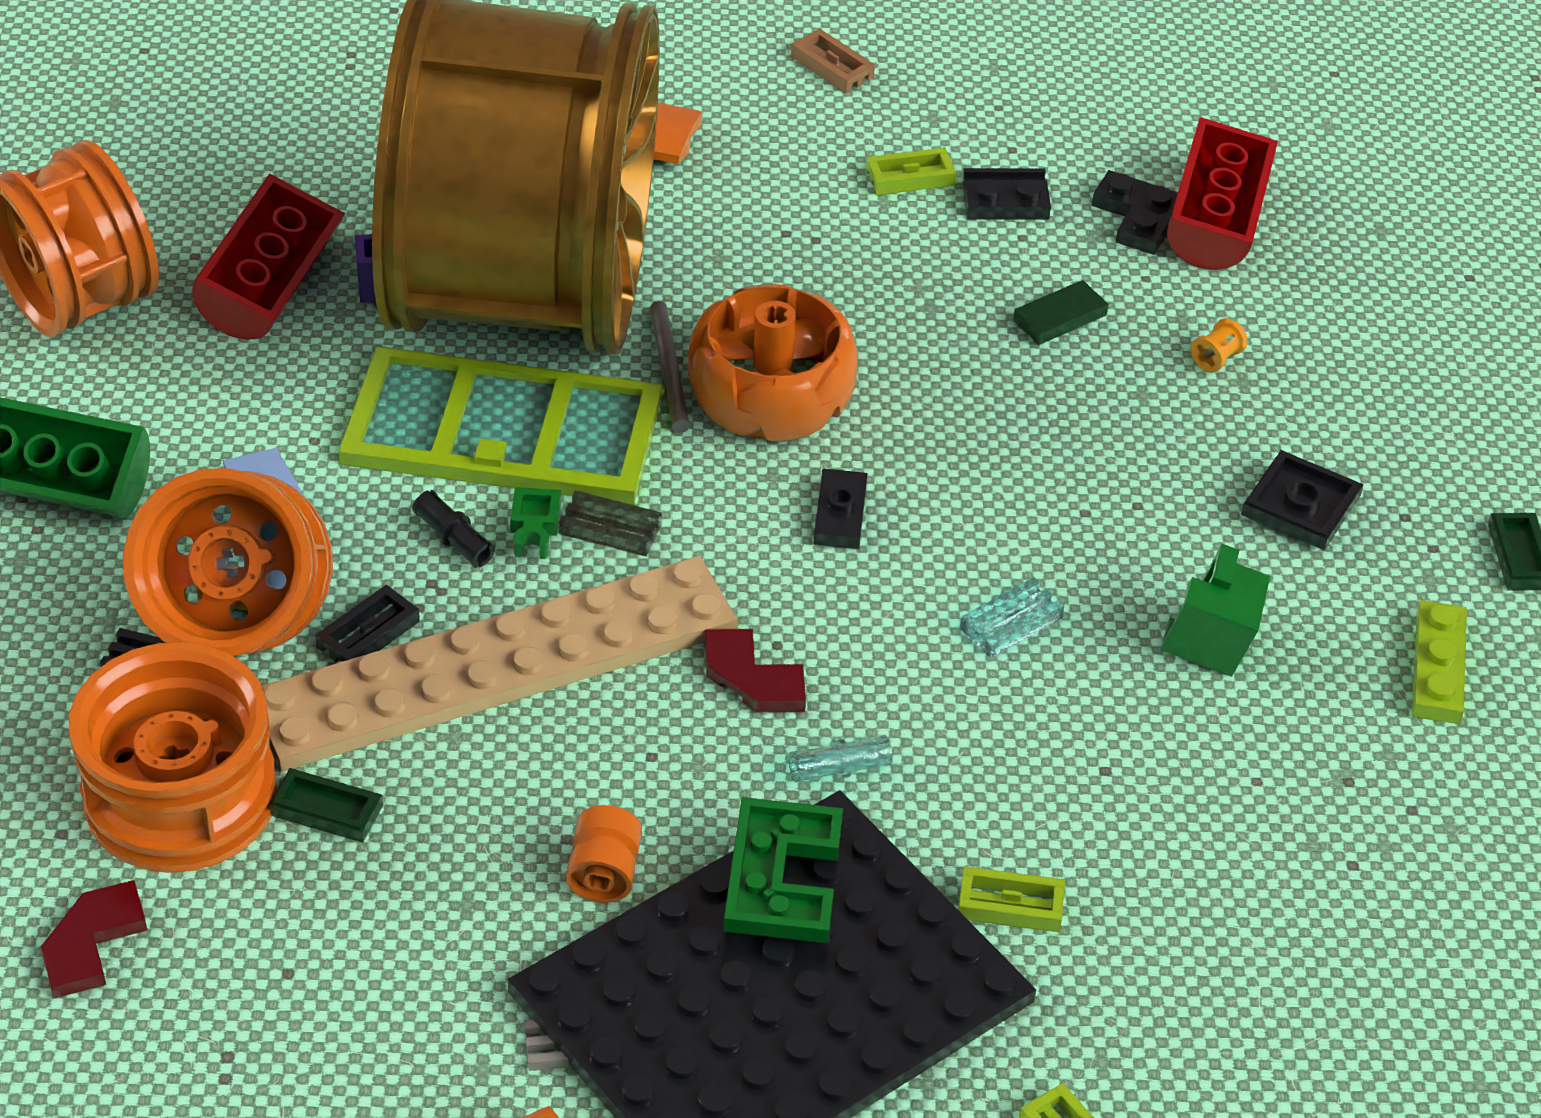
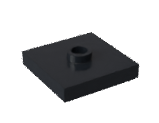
(1302, 499)

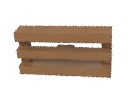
(827, 63)

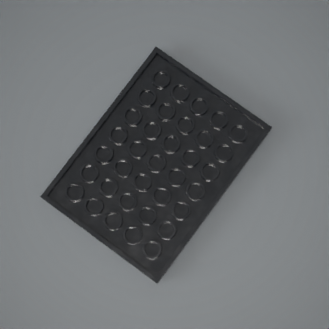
(738, 1025)

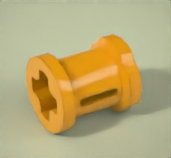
(1220, 347)

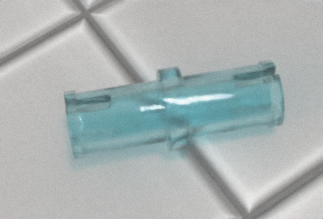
(840, 758)

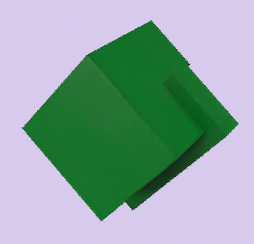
(1218, 614)

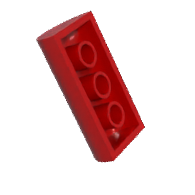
(1220, 195)
(264, 259)

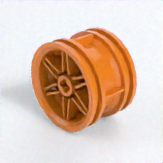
(186, 506)
(173, 756)

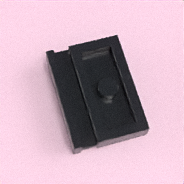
(1006, 194)

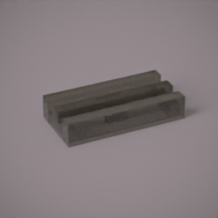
(612, 517)

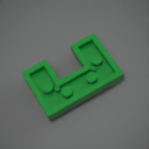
(756, 892)

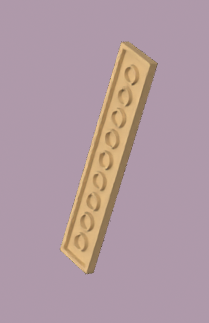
(492, 662)

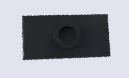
(840, 508)

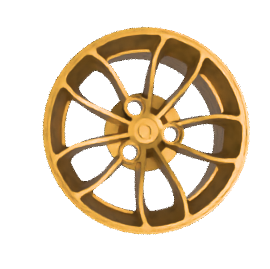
(515, 168)

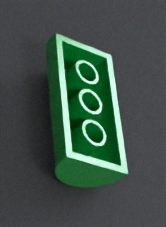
(72, 458)

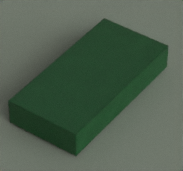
(1060, 312)
(1517, 549)
(326, 805)

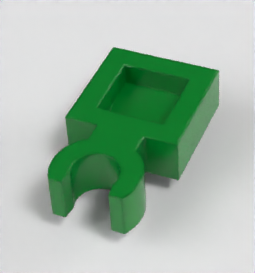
(534, 518)

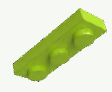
(1439, 662)

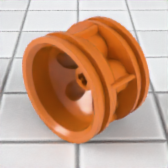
(73, 239)

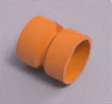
(604, 854)

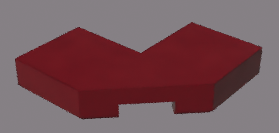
(762, 687)
(94, 918)

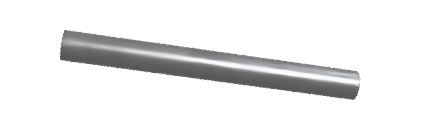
(669, 367)

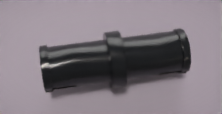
(453, 528)

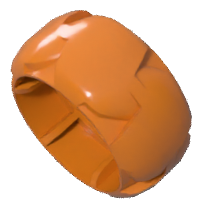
(772, 328)

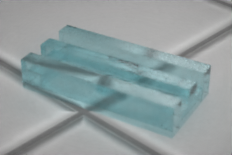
(1005, 612)

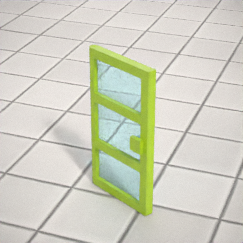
(502, 424)

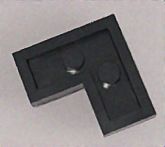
(1143, 205)

